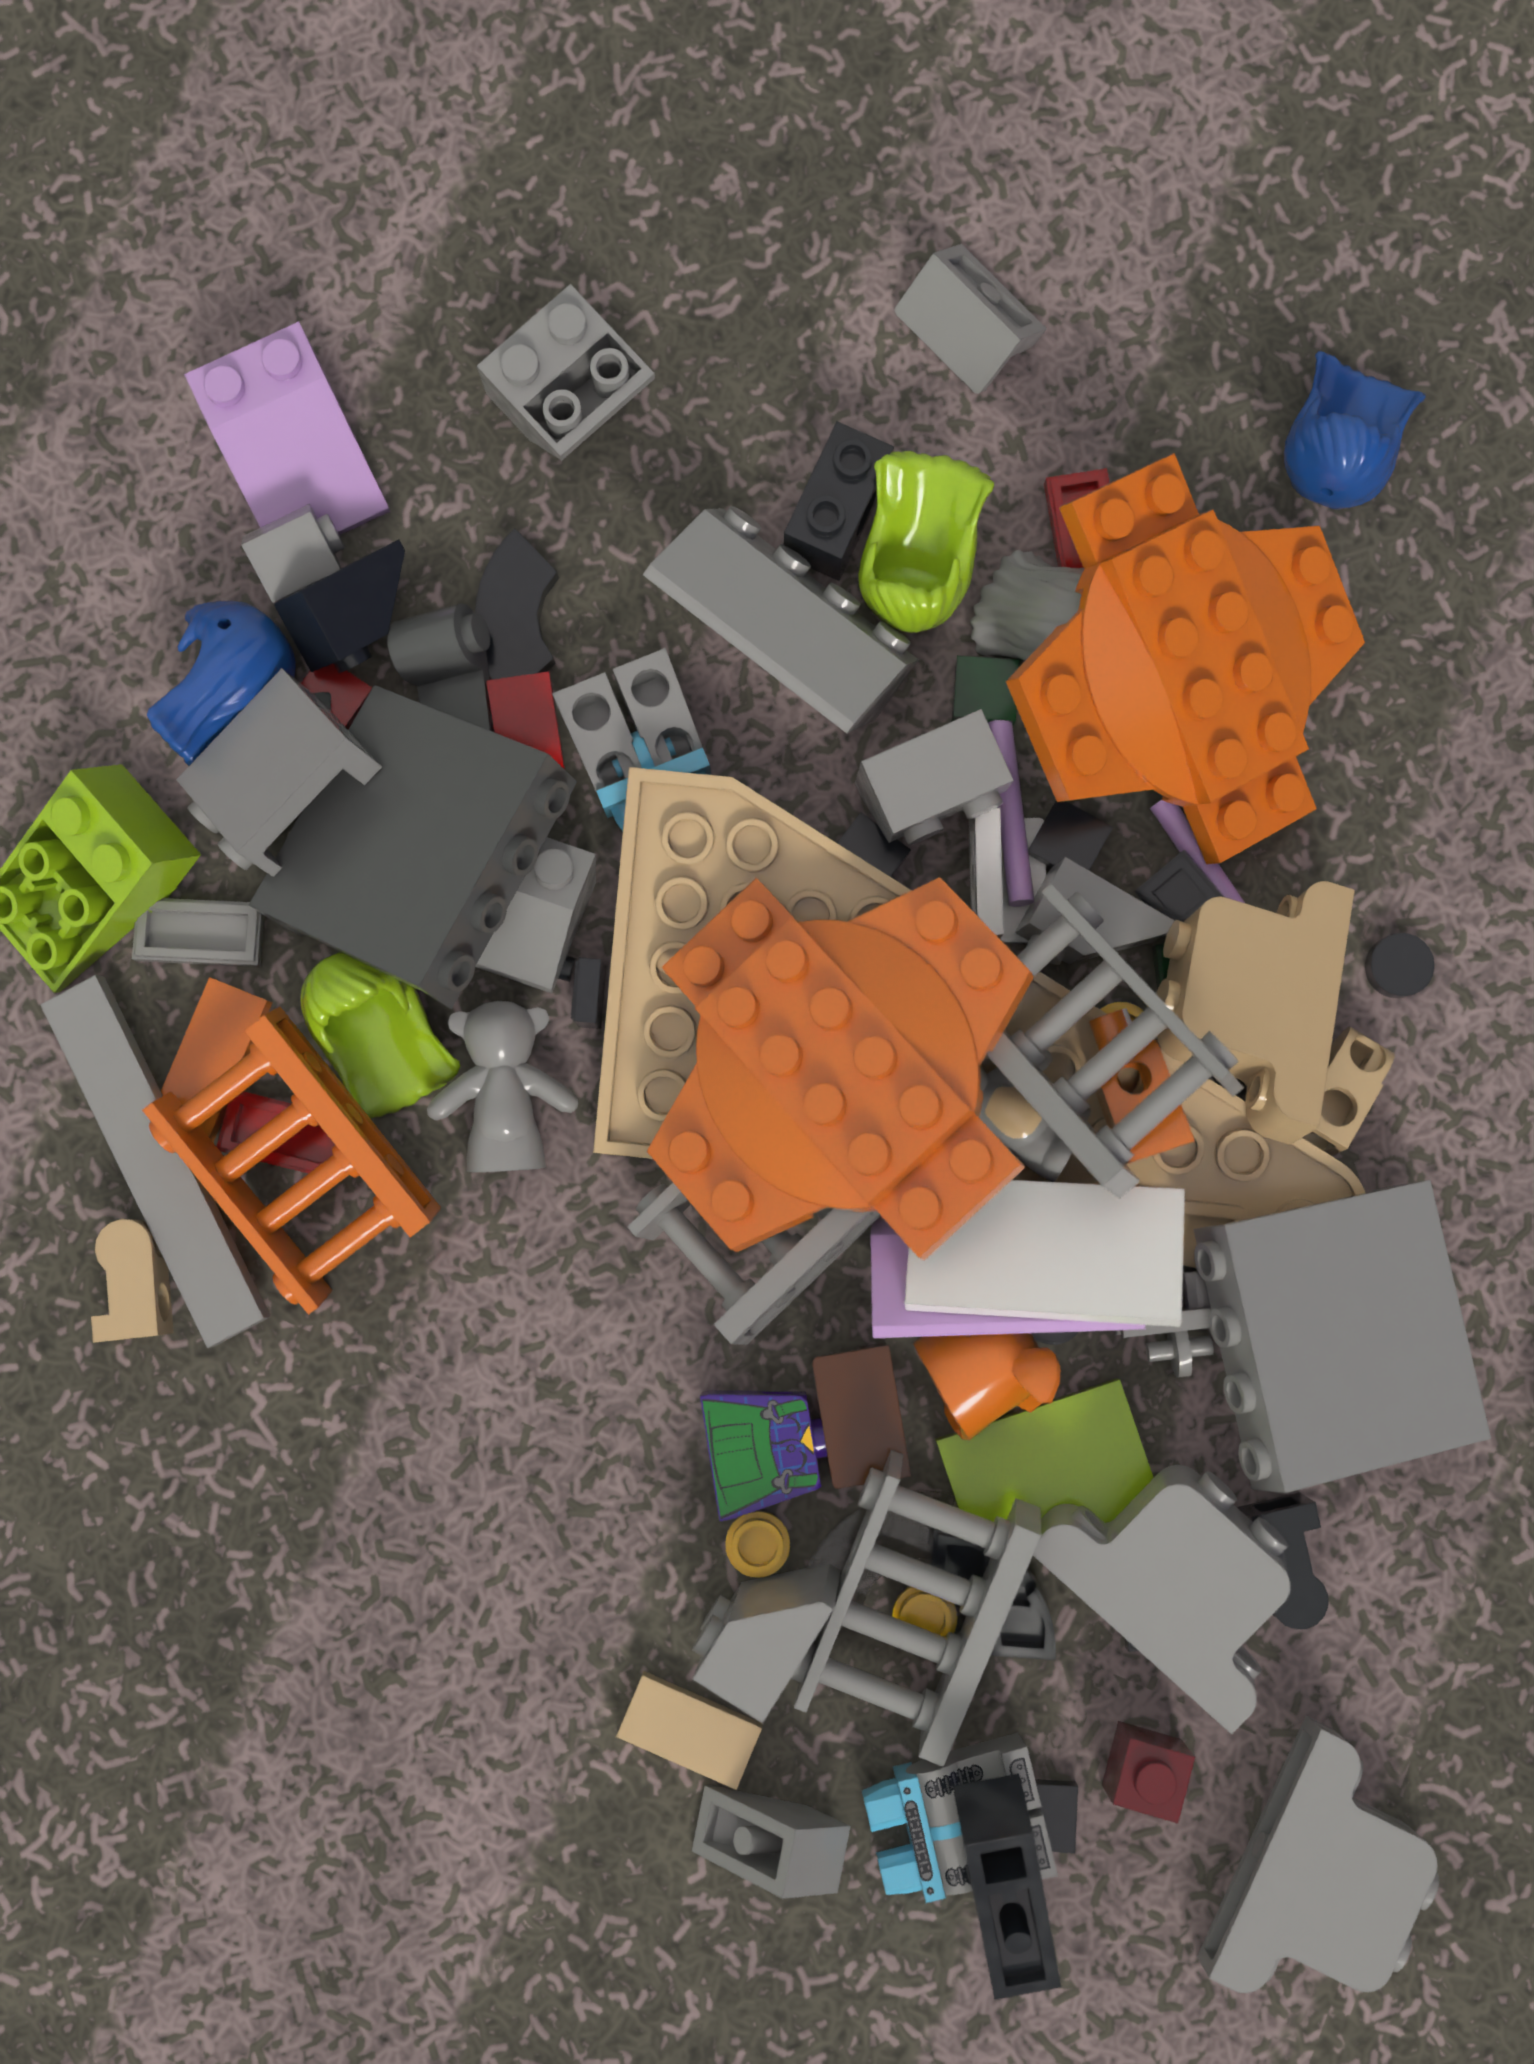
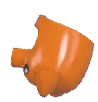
(988, 1376)

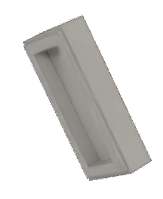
(199, 933)

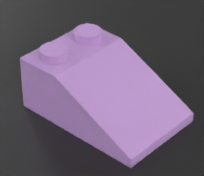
(286, 432)

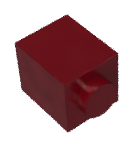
(1148, 1772)

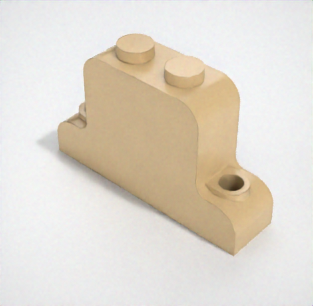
(1267, 994)

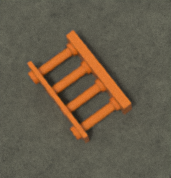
(316, 1100)

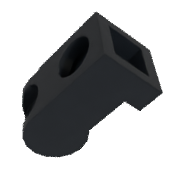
(1292, 1517)

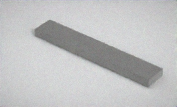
(166, 1191)

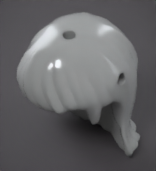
(1023, 605)

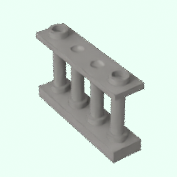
(1065, 1100)
(794, 1258)
(982, 1600)

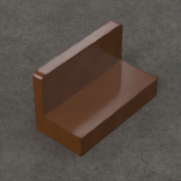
(859, 1412)

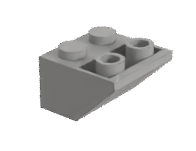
(563, 374)

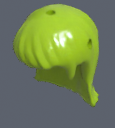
(921, 538)
(374, 1034)

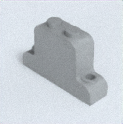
(1178, 1581)
(1321, 1878)

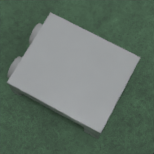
(270, 769)

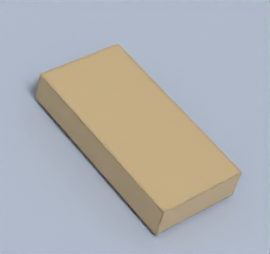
(689, 1730)

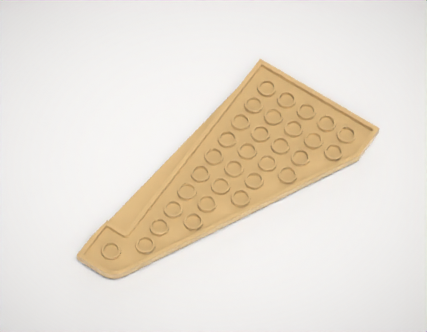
(705, 838)

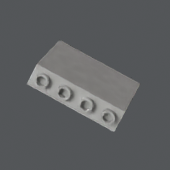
(1340, 1337)

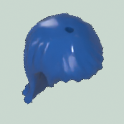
(1346, 435)
(235, 661)

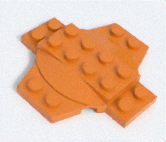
(1187, 660)
(841, 1067)

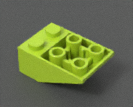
(88, 872)

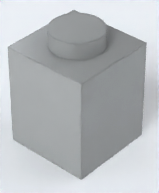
(293, 551)

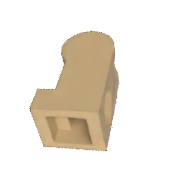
(1351, 1087)
(135, 1283)

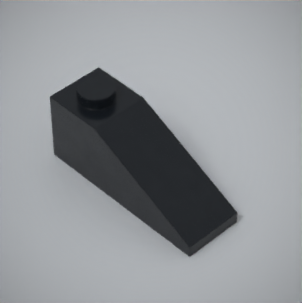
(1007, 1886)

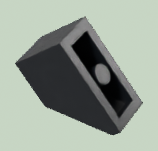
(345, 610)

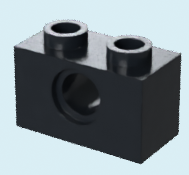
(836, 501)

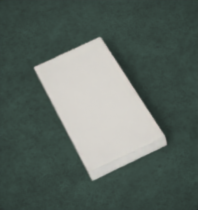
(1060, 1257)

